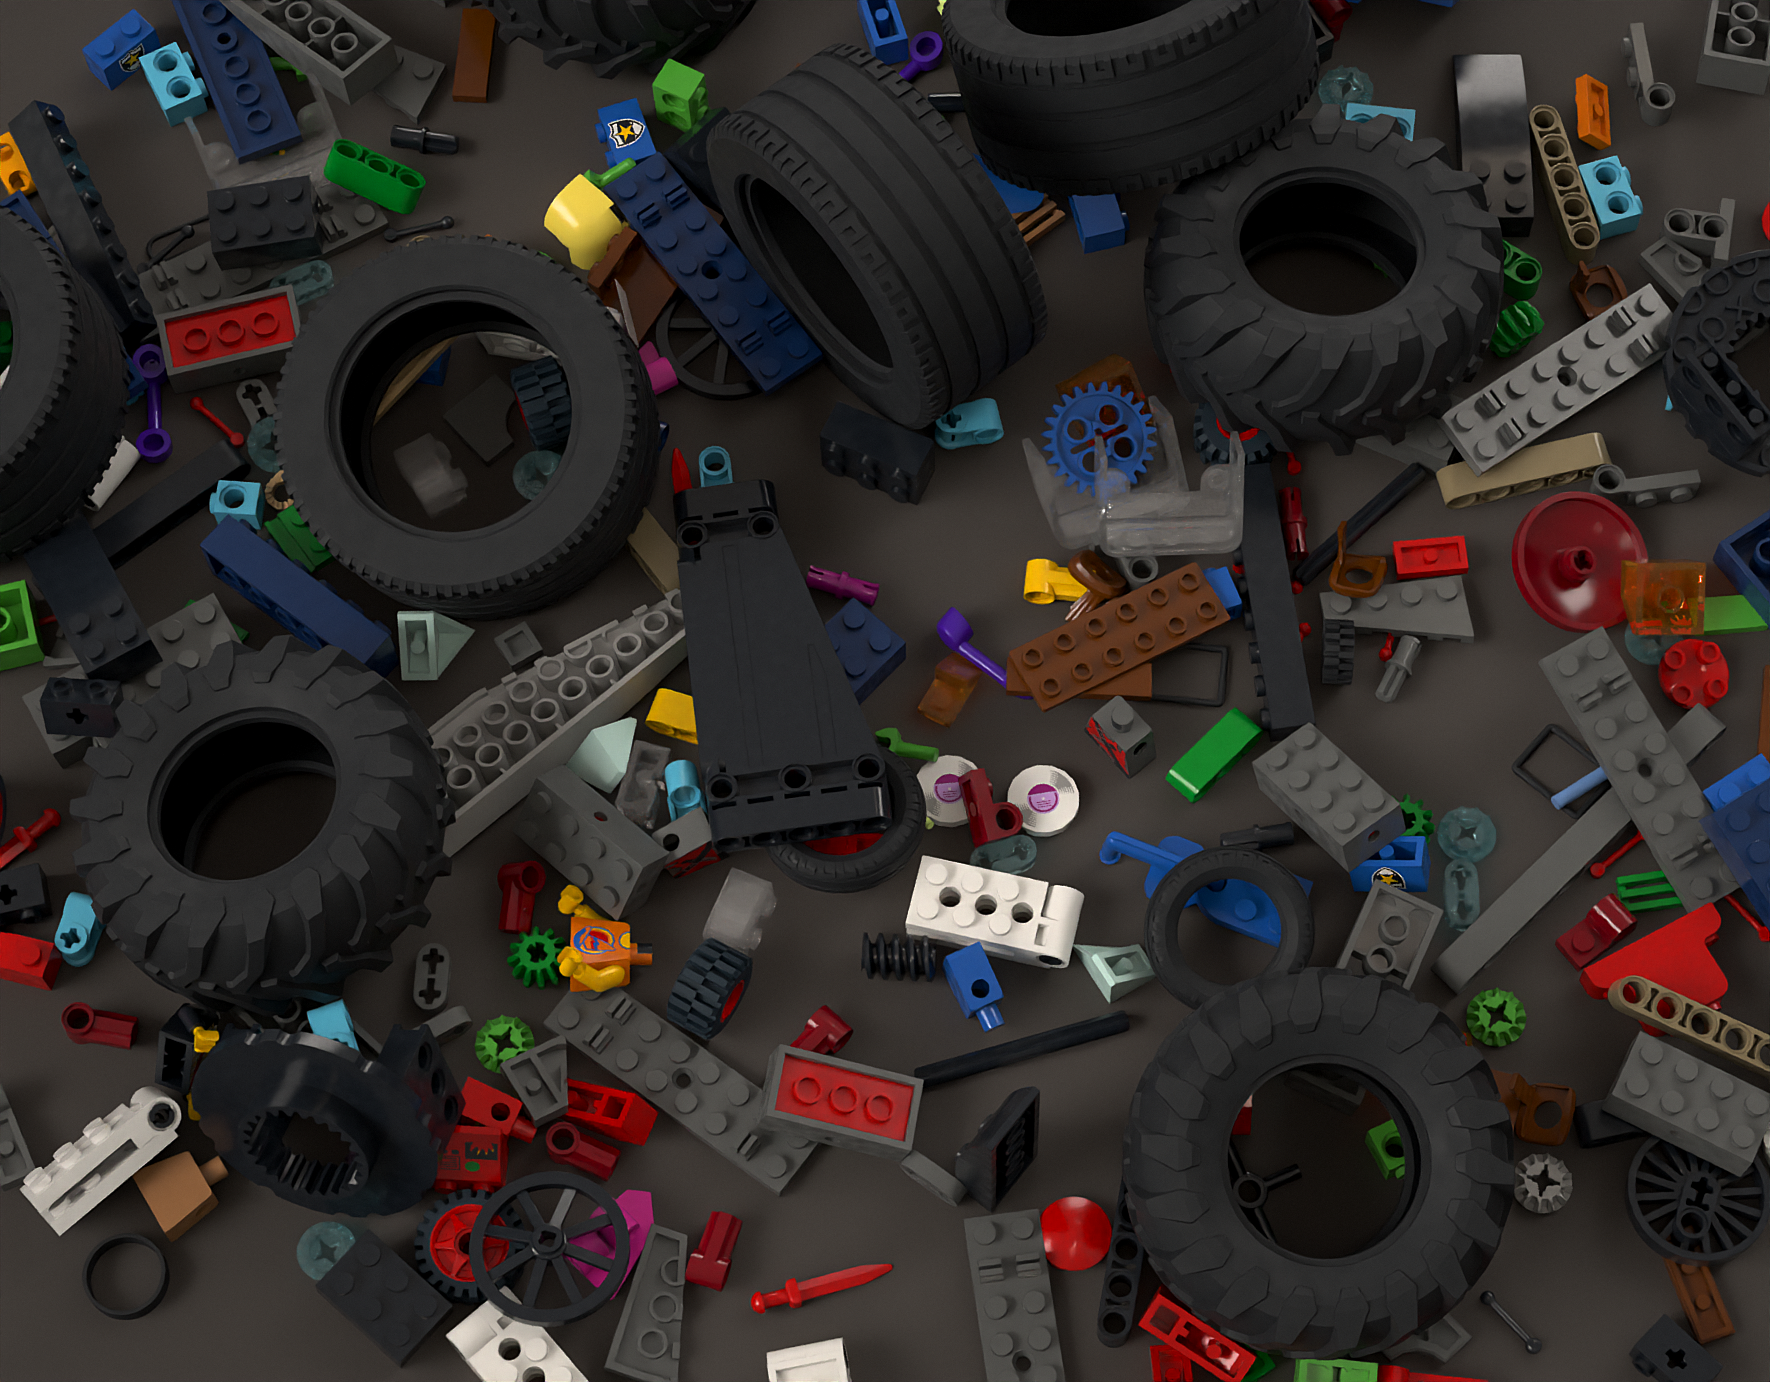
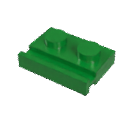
(297, 540)

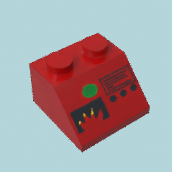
(473, 1161)

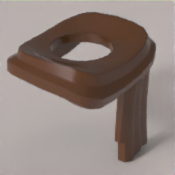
(1586, 278)
(1347, 562)
(1103, 585)
(1531, 1099)

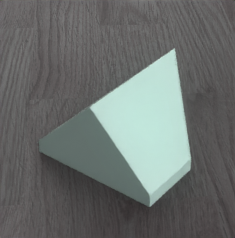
(428, 643)
(604, 754)
(1116, 968)

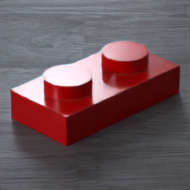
(1430, 557)

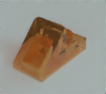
(950, 689)

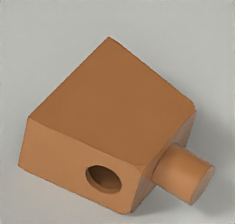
(180, 1191)

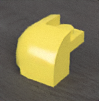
(583, 222)

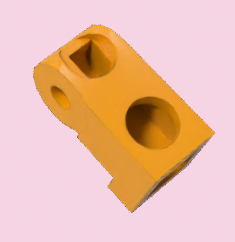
(13, 169)

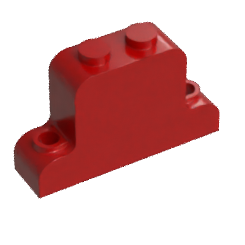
(1669, 957)

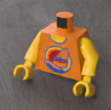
(598, 948)

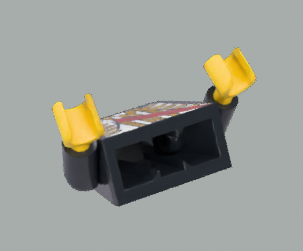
(182, 1048)

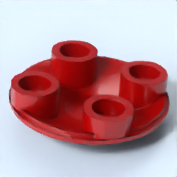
(1694, 673)
(1075, 1233)

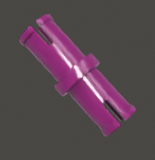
(842, 585)

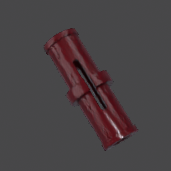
(1293, 523)

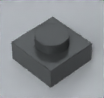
(518, 646)

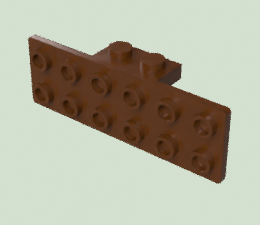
(639, 275)
(1119, 636)

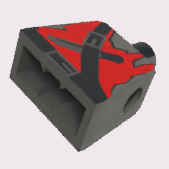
(1118, 733)
(688, 844)

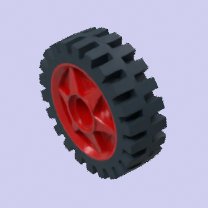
(442, 1240)

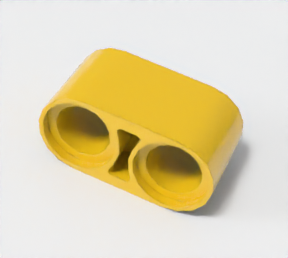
(673, 715)

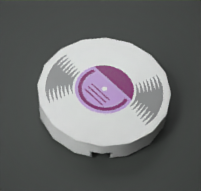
(942, 790)
(1045, 799)

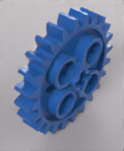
(1085, 410)

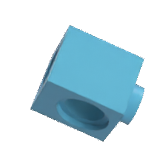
(232, 491)

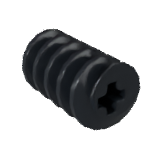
(899, 957)

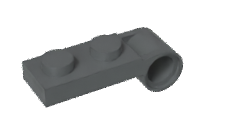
(1640, 77)
(1644, 490)
(14, 1153)

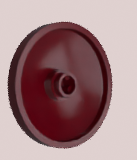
(1571, 560)

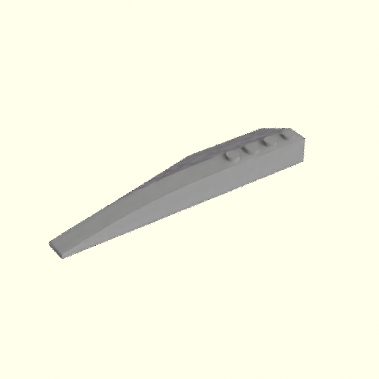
(539, 719)

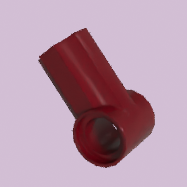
(1333, 14)
(519, 886)
(103, 1026)
(824, 1033)
(585, 1153)
(711, 1260)

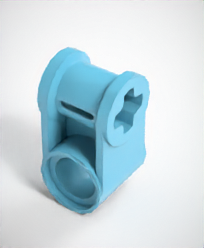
(971, 424)
(715, 455)
(683, 788)
(77, 925)
(333, 1023)

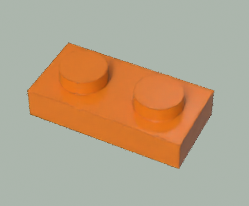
(1593, 112)

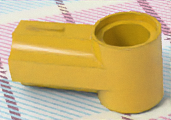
(1048, 582)

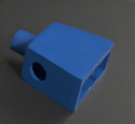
(971, 970)

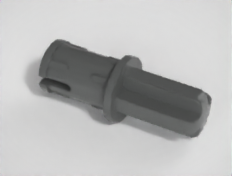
(1398, 668)

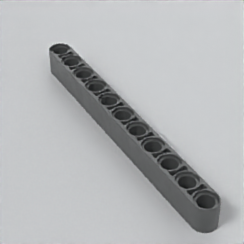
(1561, 865)

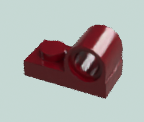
(982, 813)
(1600, 930)

